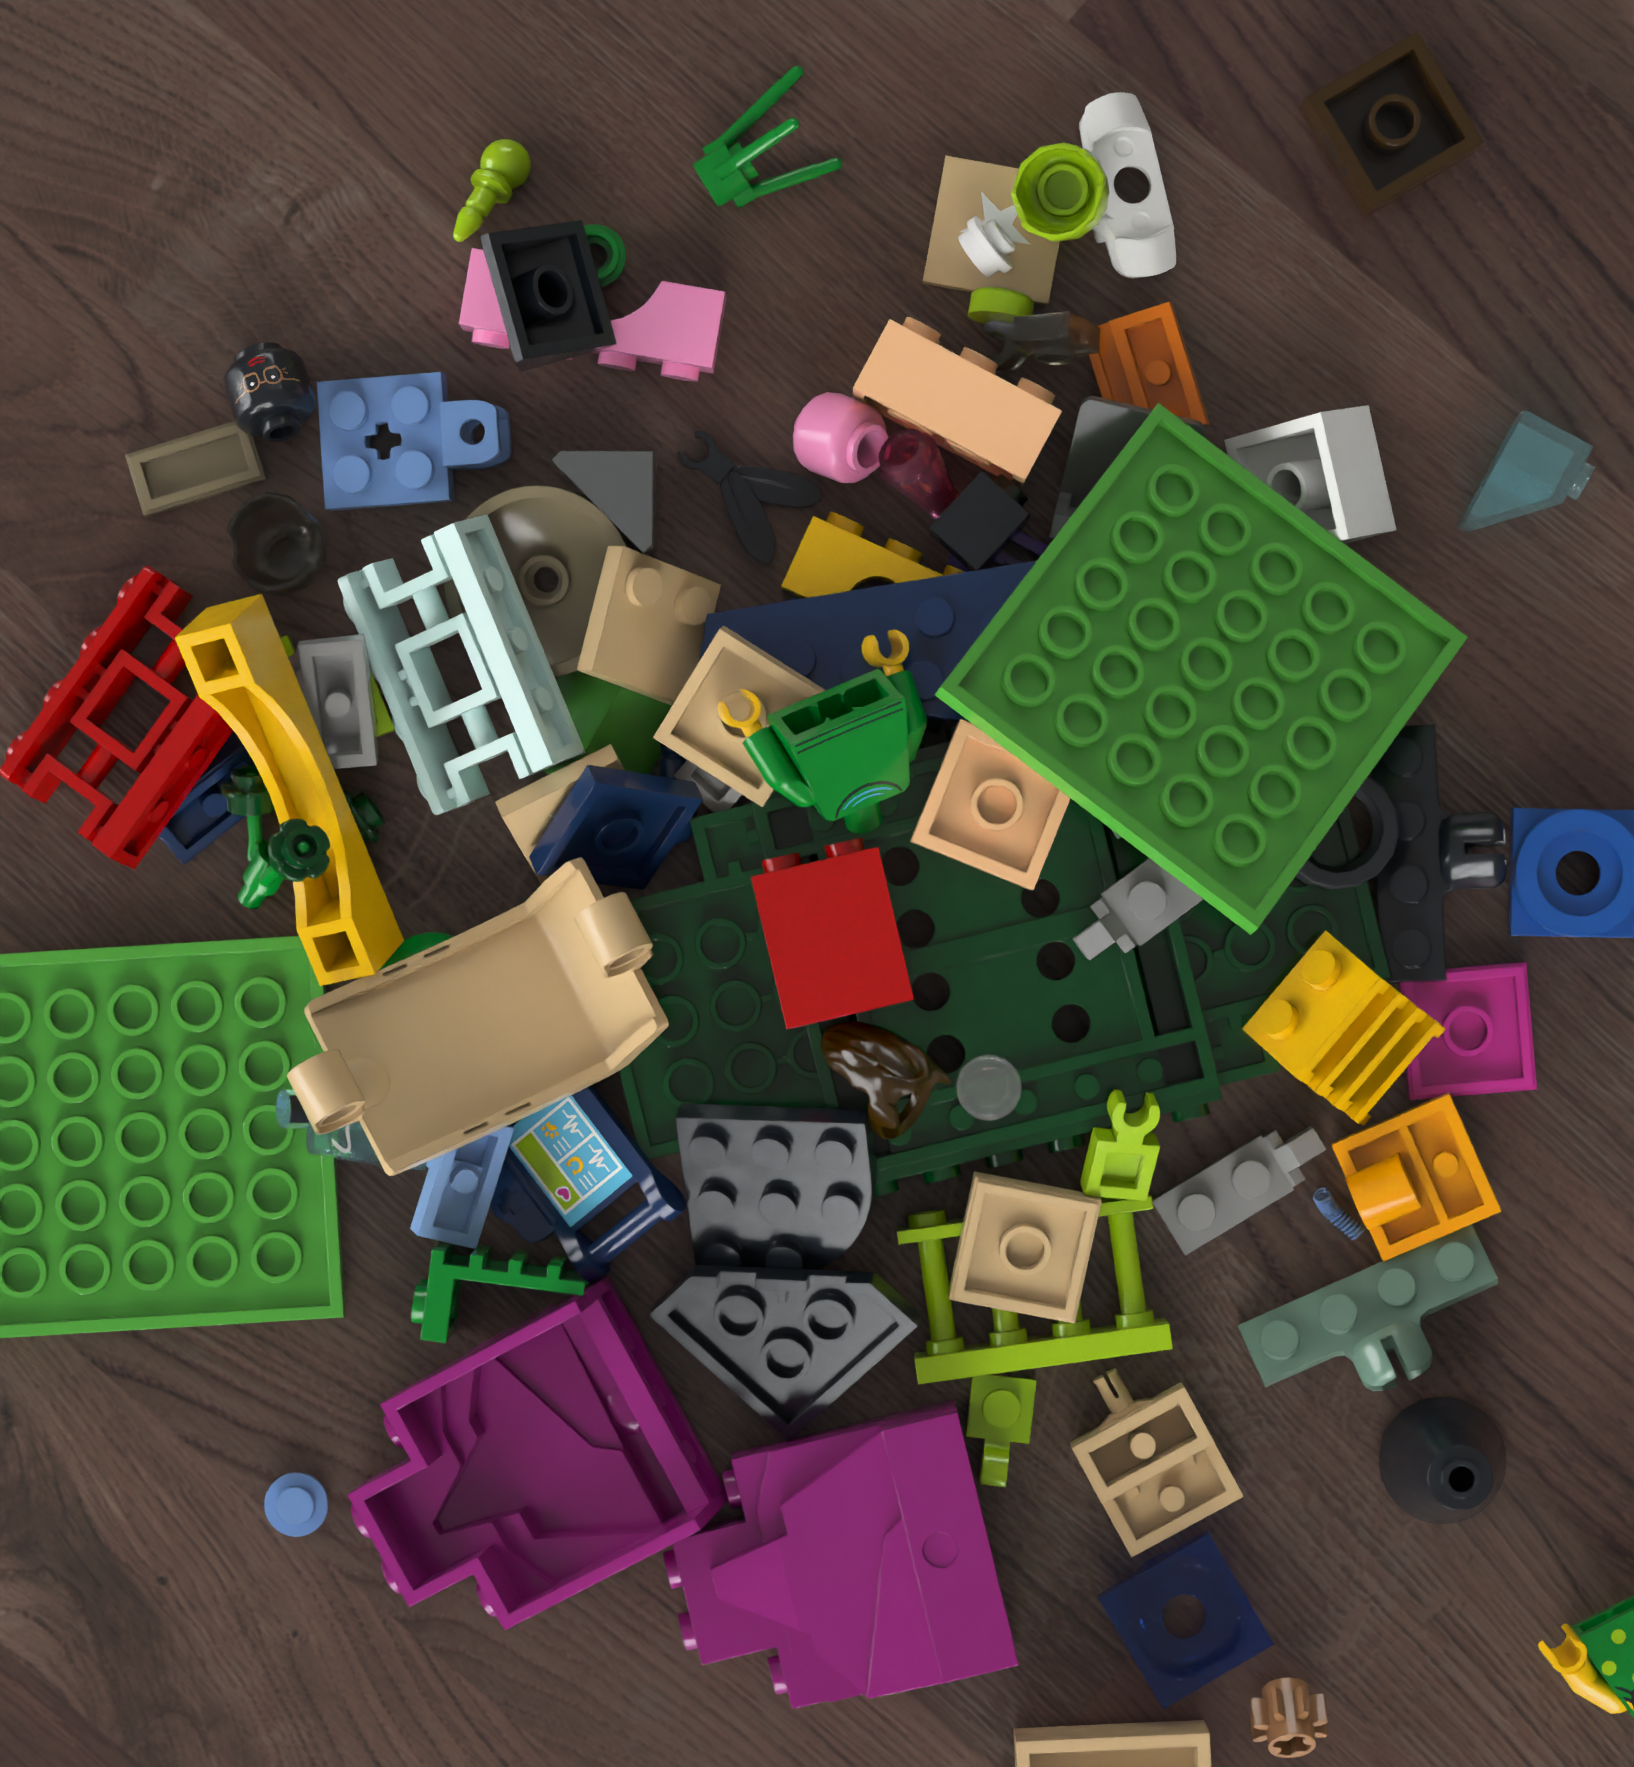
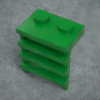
(438, 1297)

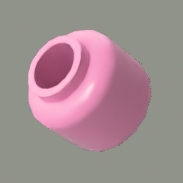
(839, 437)

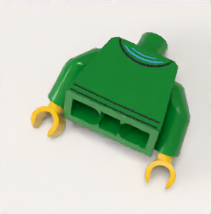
(842, 744)

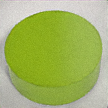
(998, 305)

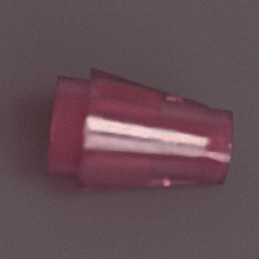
(917, 470)

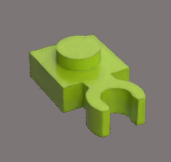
(1123, 1157)

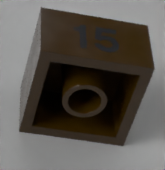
(1390, 124)

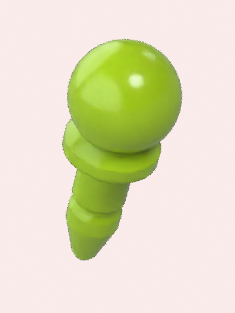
(503, 168)

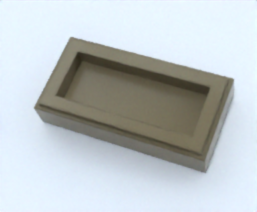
(195, 468)

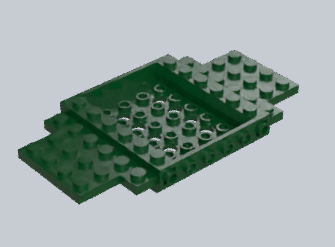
(1158, 1015)

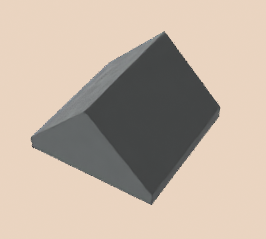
(621, 487)

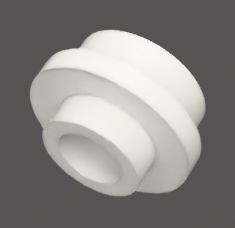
(987, 246)

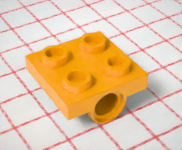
(1416, 1177)

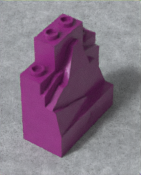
(537, 1464)
(852, 1561)

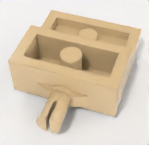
(1153, 1464)

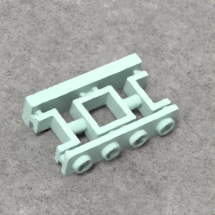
(500, 647)

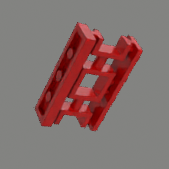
(169, 755)

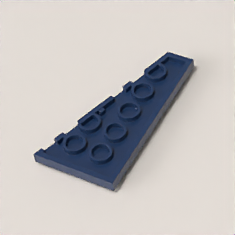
(826, 632)

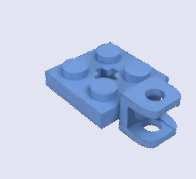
(433, 433)

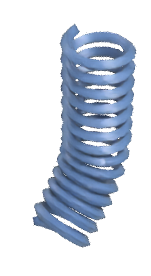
(1336, 1211)

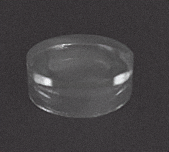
(988, 1087)

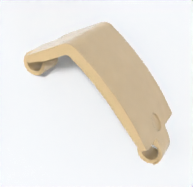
(484, 1024)

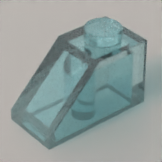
(1529, 474)

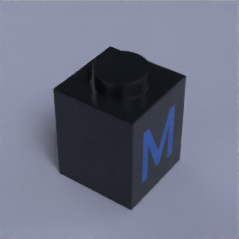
(981, 521)

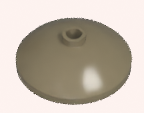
(558, 531)

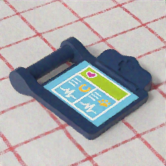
(568, 1169)

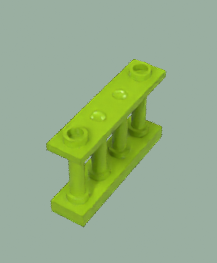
(1008, 1344)

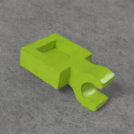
(1000, 1414)

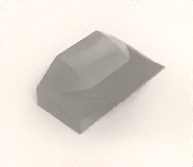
(340, 697)

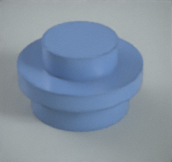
(296, 1504)

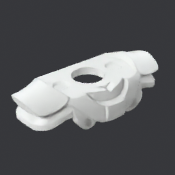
(1141, 233)

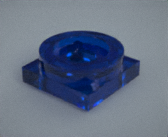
(1177, 1664)

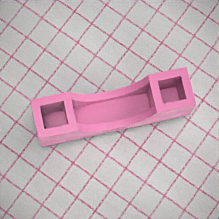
(672, 329)

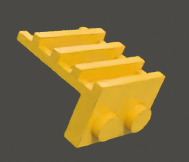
(1341, 1028)

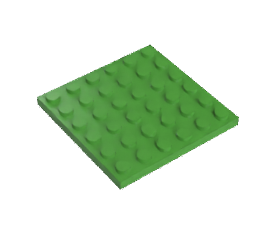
(1202, 668)
(151, 1144)

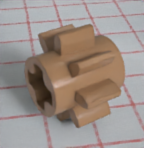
(1288, 1717)

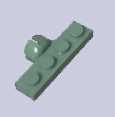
(1371, 1314)

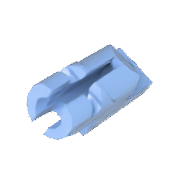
(461, 1190)

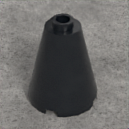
(1429, 1443)

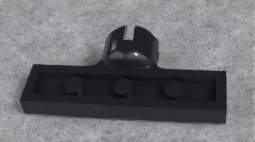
(1427, 858)

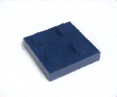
(618, 825)

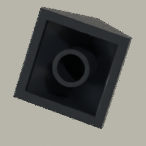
(548, 293)

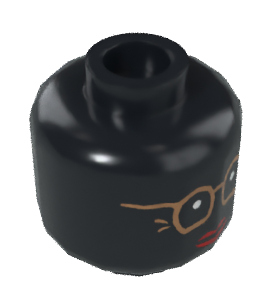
(269, 391)

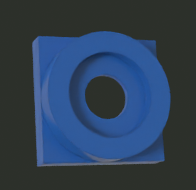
(1535, 898)

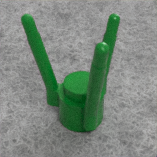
(729, 169)

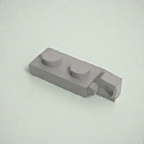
(1136, 909)
(1235, 1186)

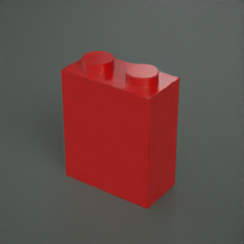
(831, 934)

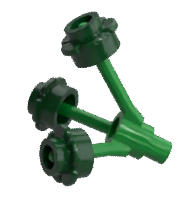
(297, 848)

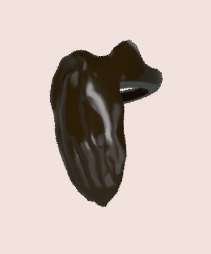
(885, 1070)

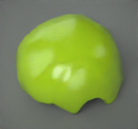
(1060, 192)

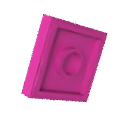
(1485, 1035)

